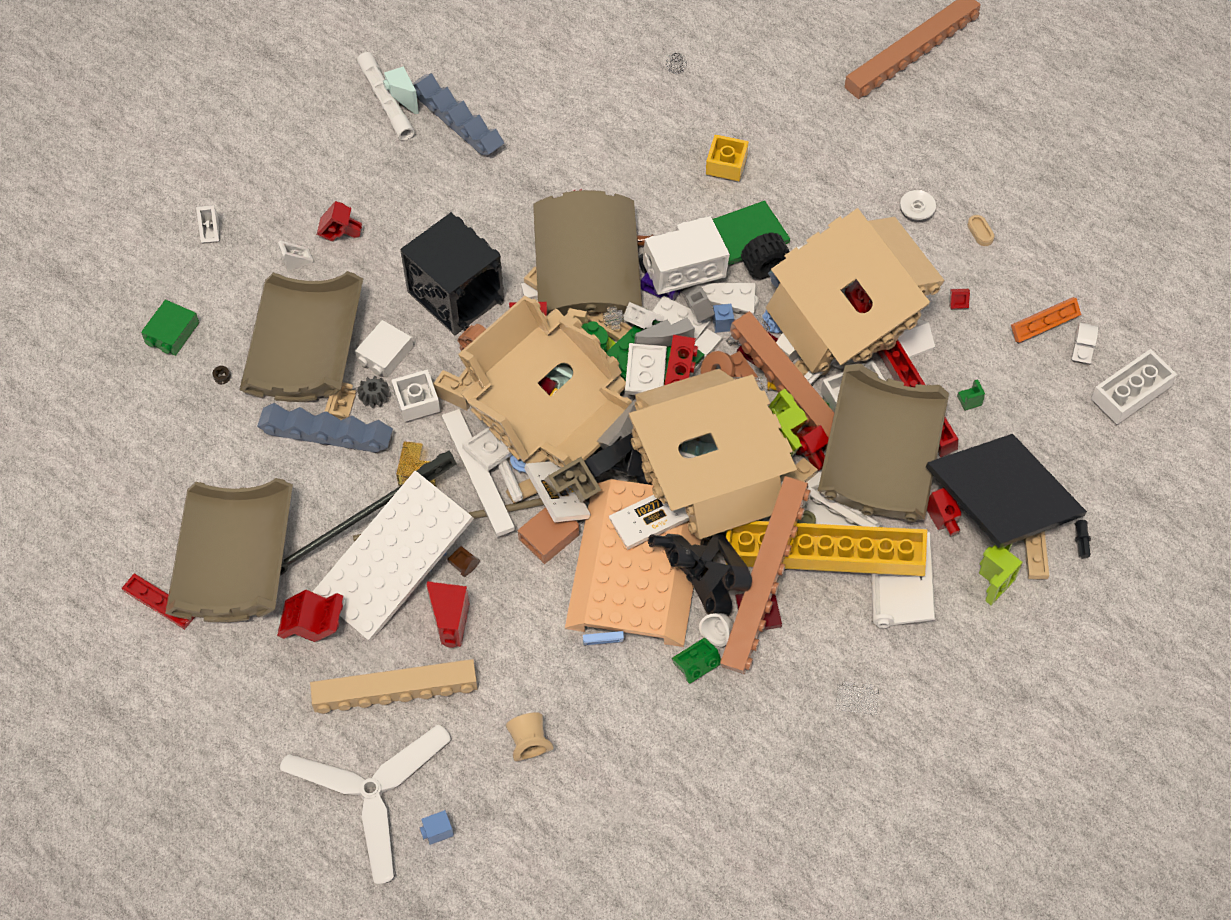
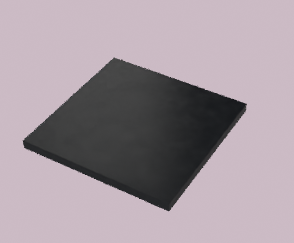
(1005, 490)

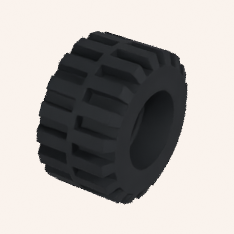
(763, 254)

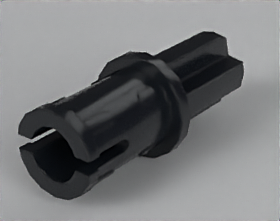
(1083, 538)

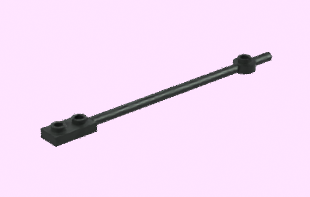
(429, 471)

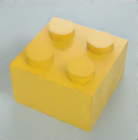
(727, 157)

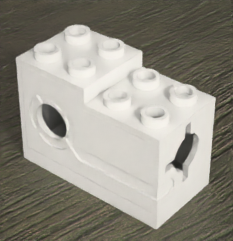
(686, 256)

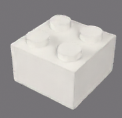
(415, 395)

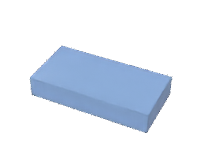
(603, 638)

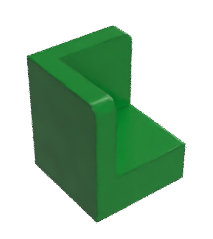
(972, 397)

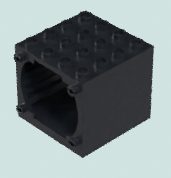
(453, 273)

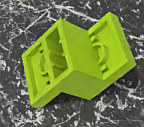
(789, 416)
(1000, 569)

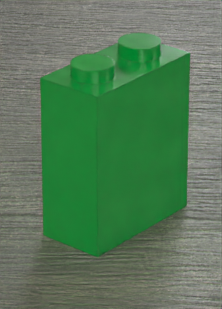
(170, 327)

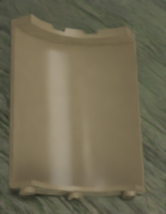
(586, 252)
(301, 337)
(882, 445)
(229, 552)

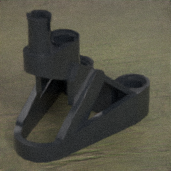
(606, 458)
(697, 560)

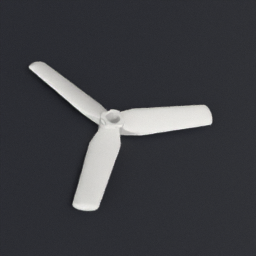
(387, 777)

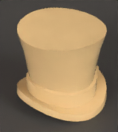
(528, 736)

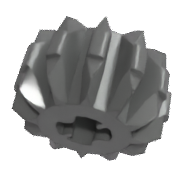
(373, 391)

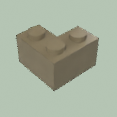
(575, 475)

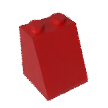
(450, 611)

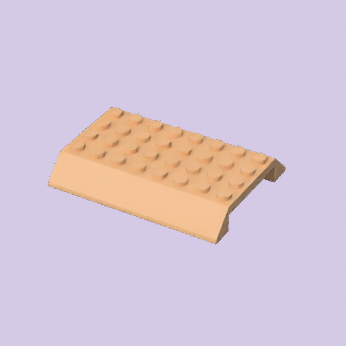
(630, 587)

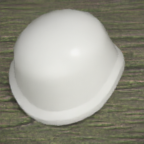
(716, 628)

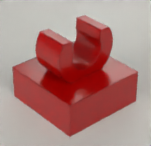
(959, 298)

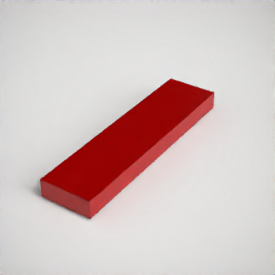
(152, 598)

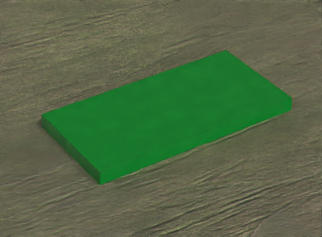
(746, 224)

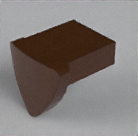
(463, 561)

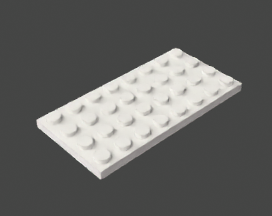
(394, 554)

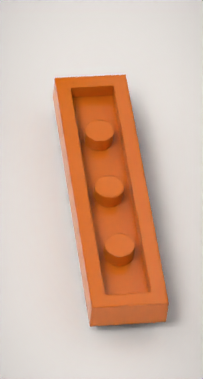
(1045, 319)

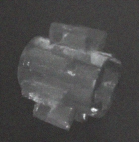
(676, 63)
(613, 318)

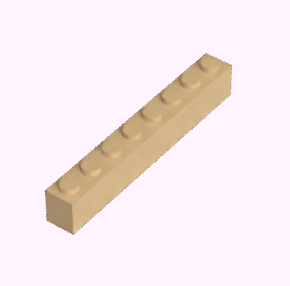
(393, 686)

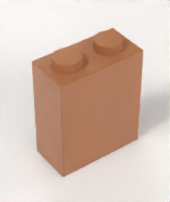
(547, 537)

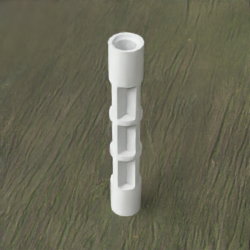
(389, 104)

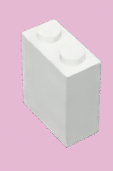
(384, 349)

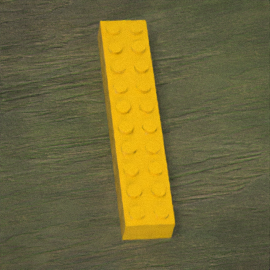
(841, 548)

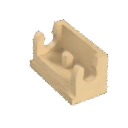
(341, 402)

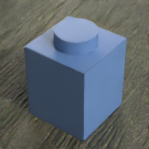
(723, 317)
(436, 827)

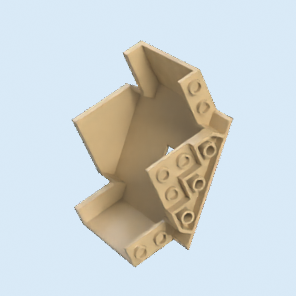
(818, 314)
(506, 392)
(725, 485)

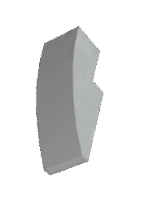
(663, 332)

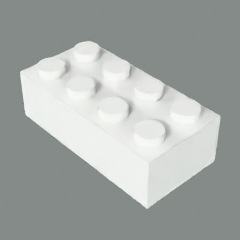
(1133, 386)

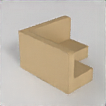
(449, 387)

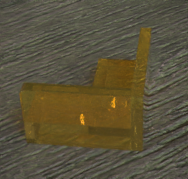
(410, 461)

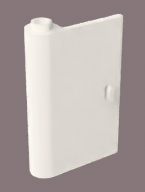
(904, 597)

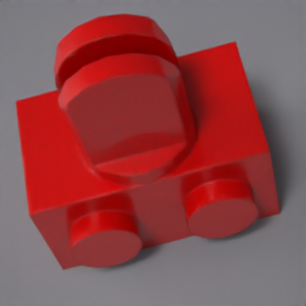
(337, 222)
(812, 441)

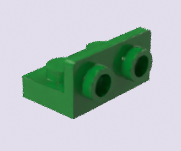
(697, 660)

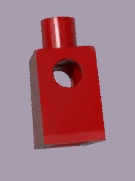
(944, 511)

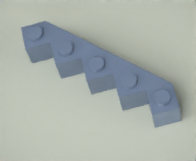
(457, 115)
(324, 428)

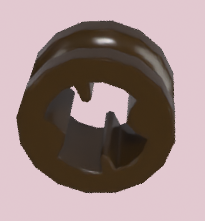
(222, 379)

